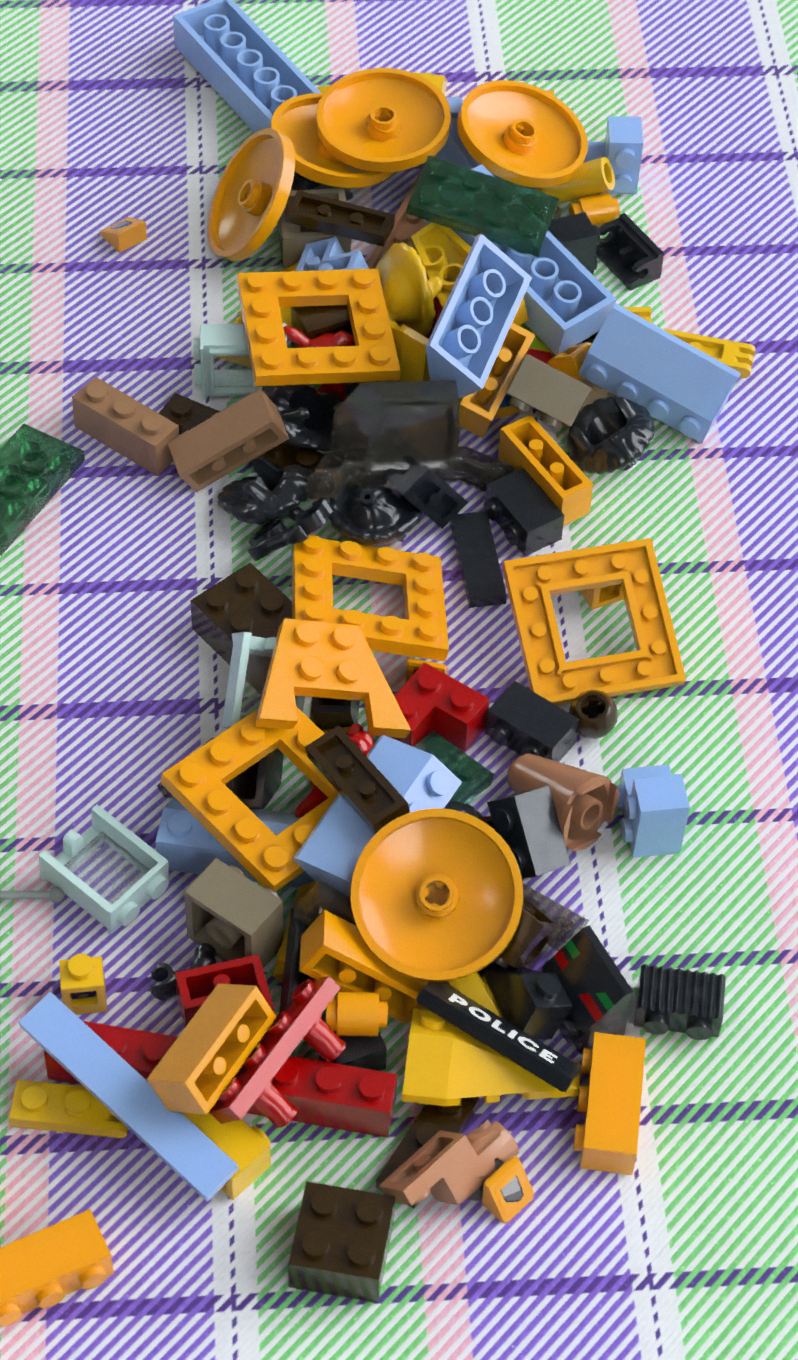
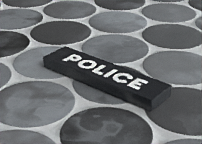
(499, 1034)

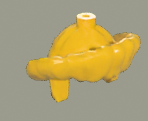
(406, 288)

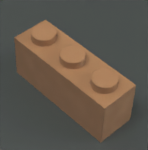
(124, 425)
(228, 440)

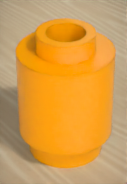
(599, 208)
(357, 1014)

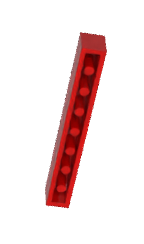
(320, 1090)

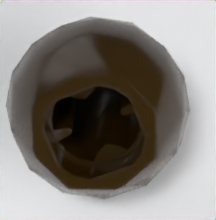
(595, 712)

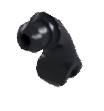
(165, 983)

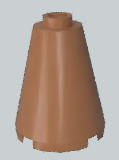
(578, 795)

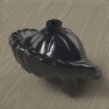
(304, 414)
(609, 435)
(267, 495)
(373, 514)

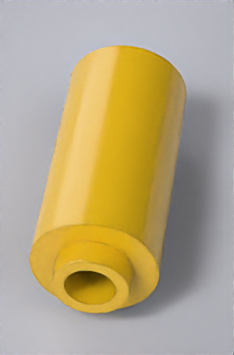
(592, 178)

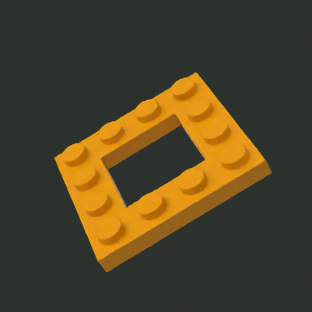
(275, 364)
(632, 565)
(425, 624)
(201, 788)

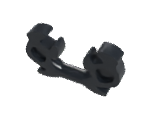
(275, 534)

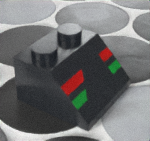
(594, 987)

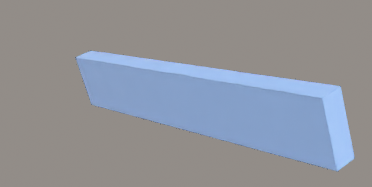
(128, 1096)

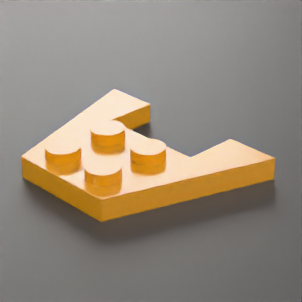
(327, 663)

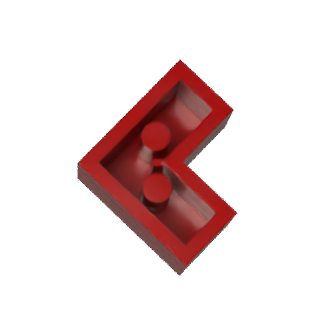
(441, 704)
(197, 984)

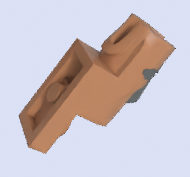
(452, 1166)

